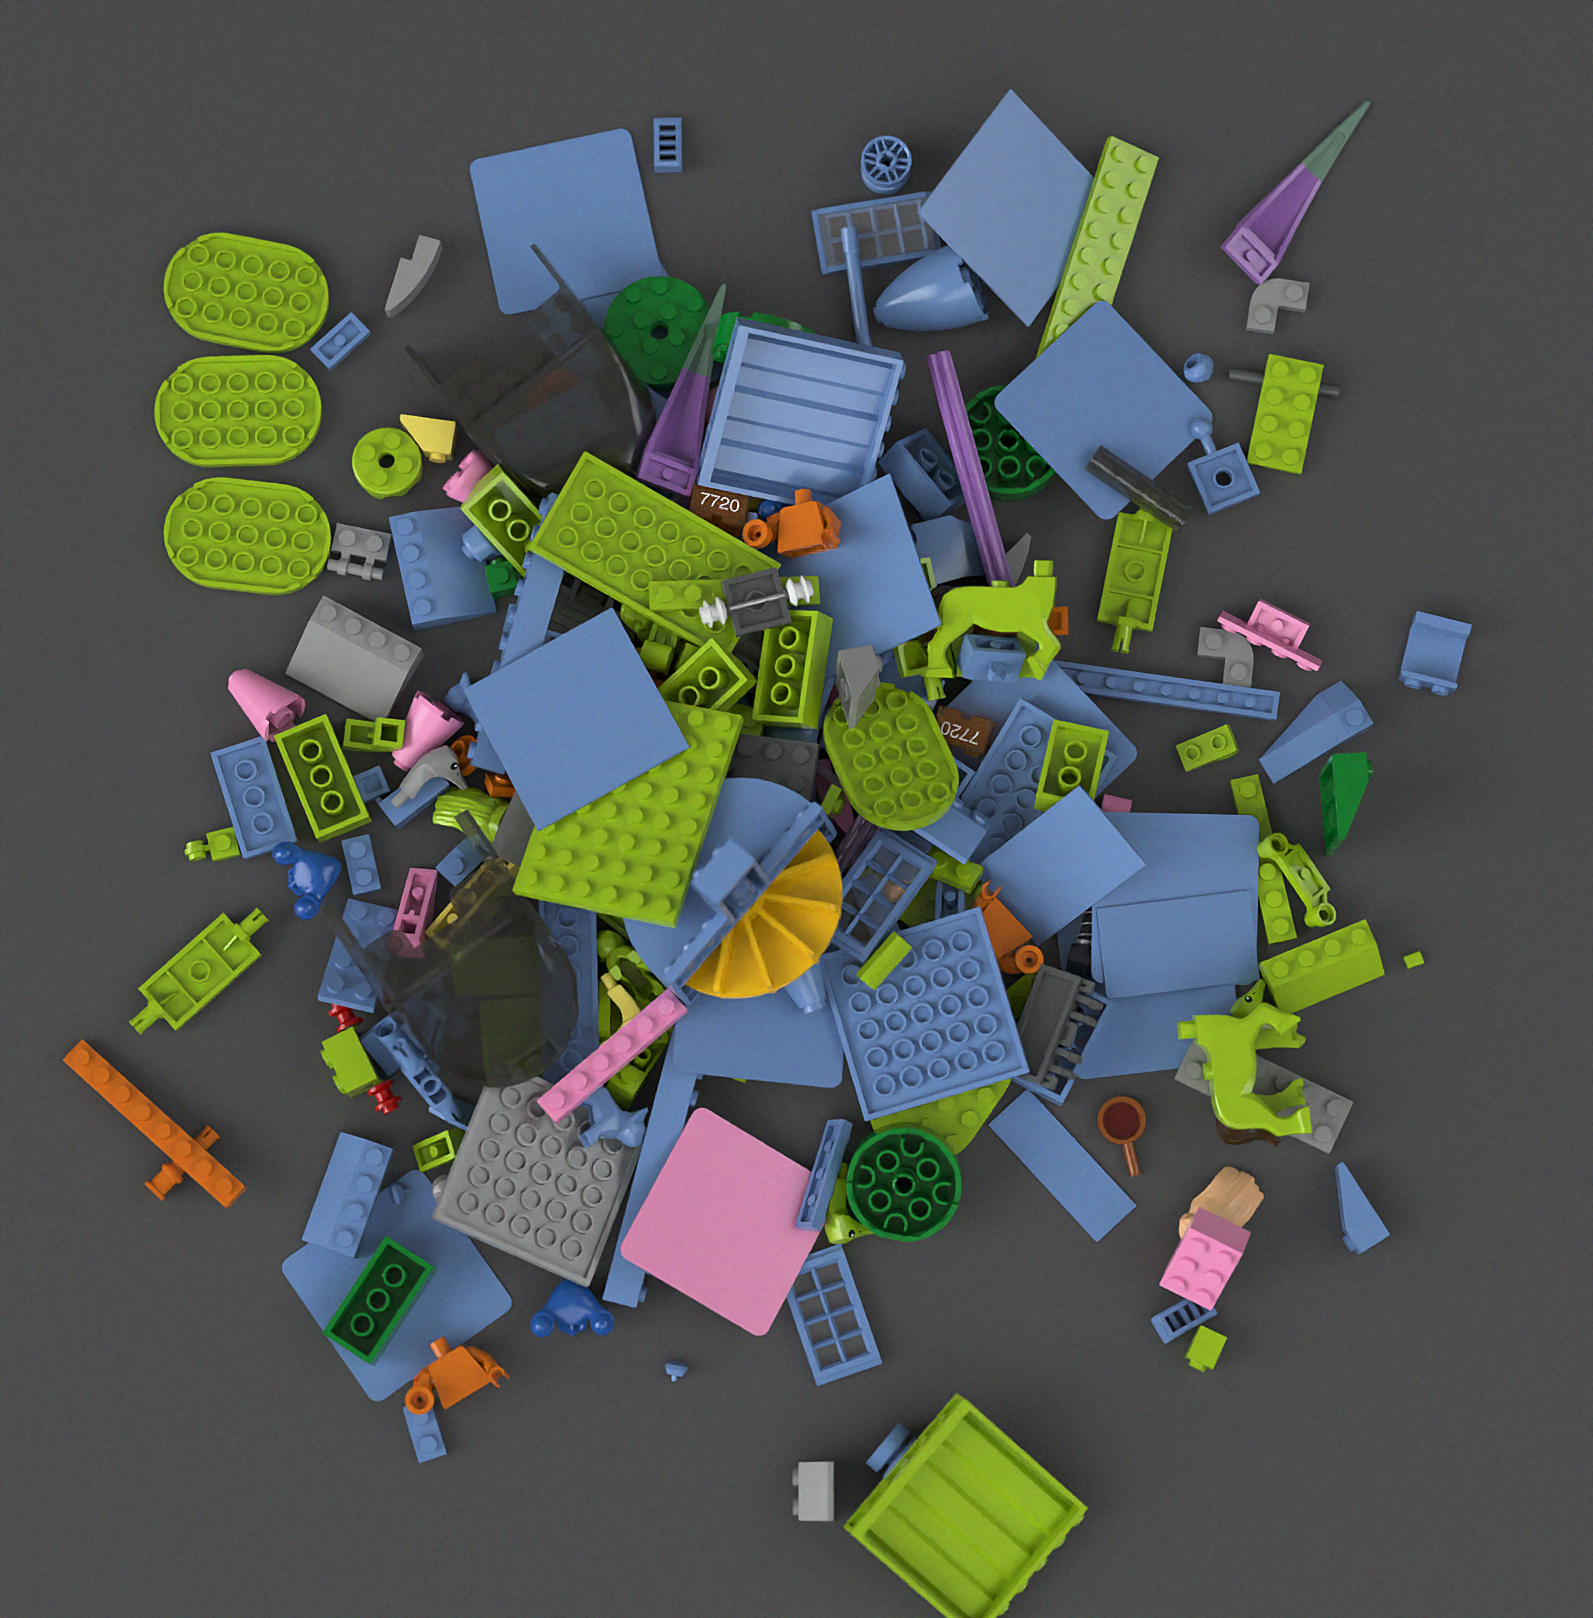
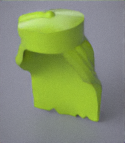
(485, 809)

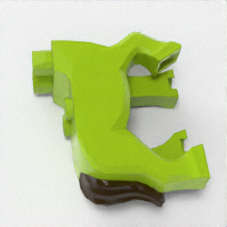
(1000, 609)
(1232, 1074)

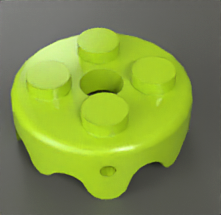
(387, 481)

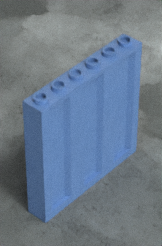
(798, 414)

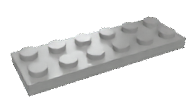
(1326, 1107)

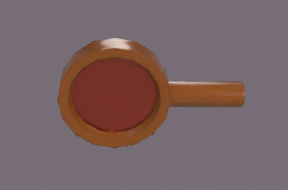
(1121, 1123)

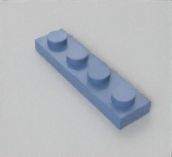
(823, 1175)

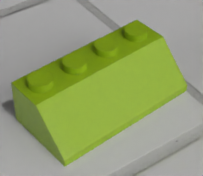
(503, 515)
(709, 679)
(1322, 968)

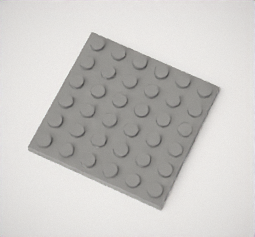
(535, 1184)

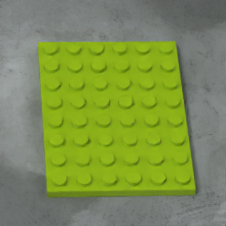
(643, 840)

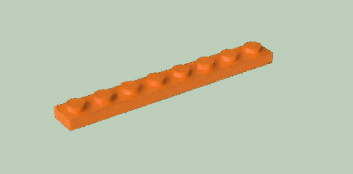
(154, 1124)

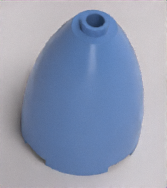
(933, 295)

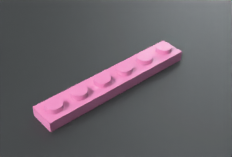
(612, 1056)

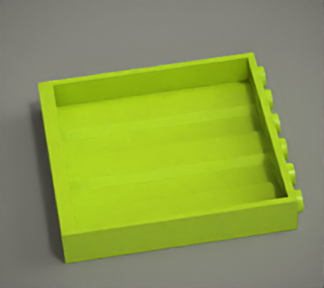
(966, 1515)

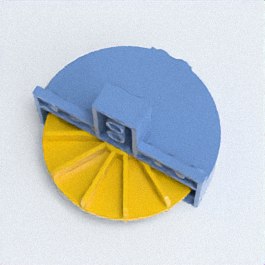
(757, 899)

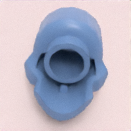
(479, 546)

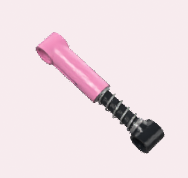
(1080, 952)

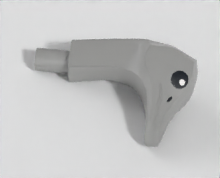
(436, 763)

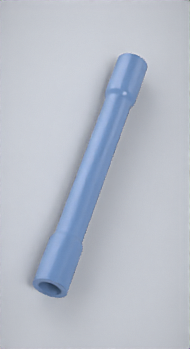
(851, 251)

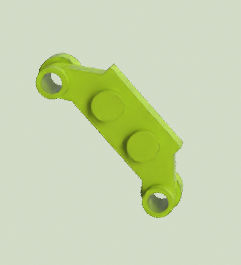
(1302, 876)

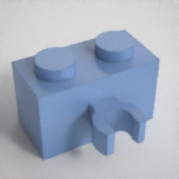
(991, 658)

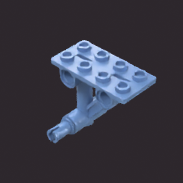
(395, 1050)

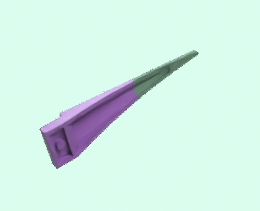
(1269, 226)
(675, 444)

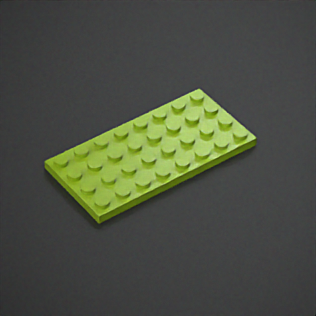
(627, 535)

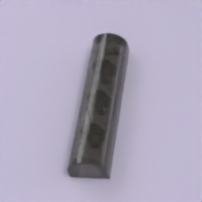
(1138, 488)

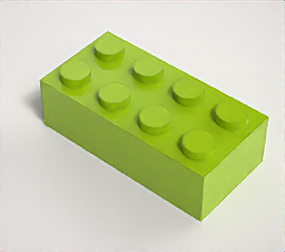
(793, 671)
(322, 778)

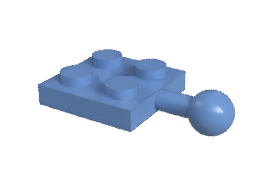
(1227, 460)

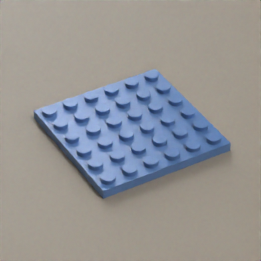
(932, 1023)

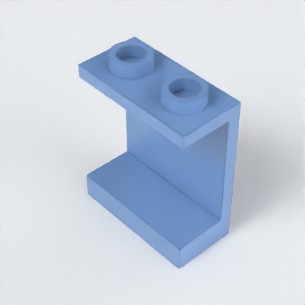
(1433, 653)

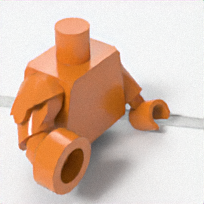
(799, 528)
(1007, 935)
(453, 1375)

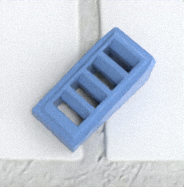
(669, 165)
(1165, 1331)

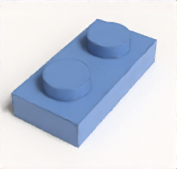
(340, 341)
(361, 865)
(425, 1435)

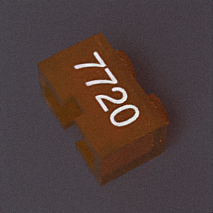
(719, 508)
(970, 734)

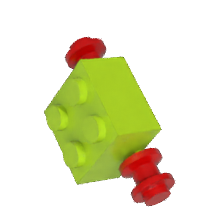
(353, 1063)

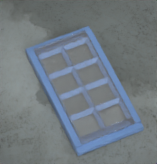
(887, 232)
(879, 892)
(831, 1317)

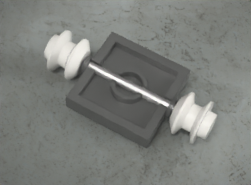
(756, 602)

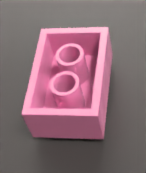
(1205, 1258)

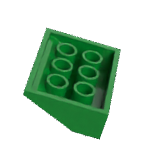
(1341, 790)

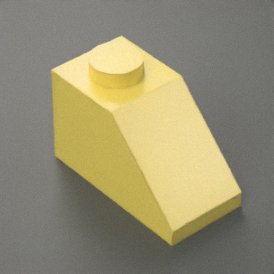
(433, 436)

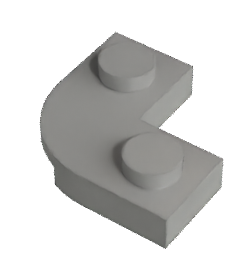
(1270, 297)
(1233, 649)

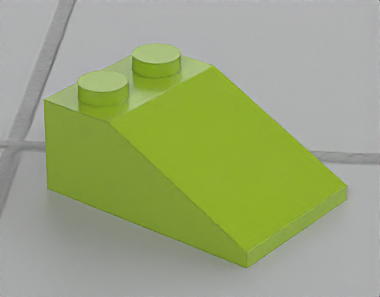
(1071, 760)

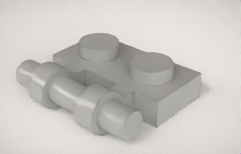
(362, 544)

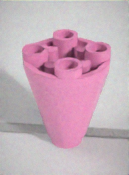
(474, 468)

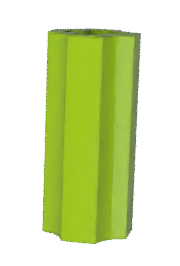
(884, 960)

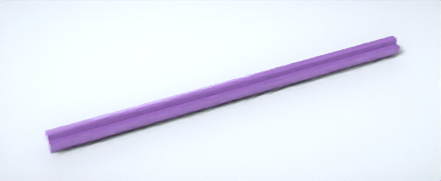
(969, 468)

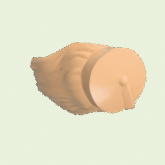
(1229, 1196)

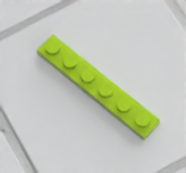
(691, 593)
(1271, 888)

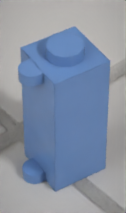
(411, 808)

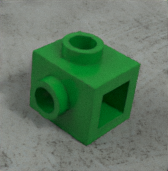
(502, 578)

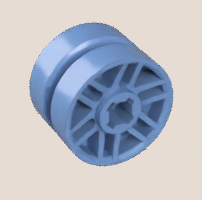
(895, 155)
(891, 1450)

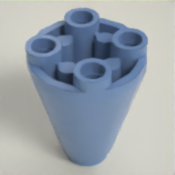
(809, 989)

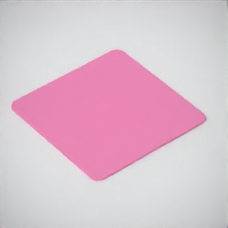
(724, 1222)

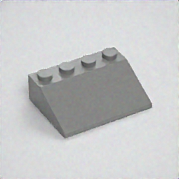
(353, 660)

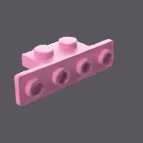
(1275, 630)

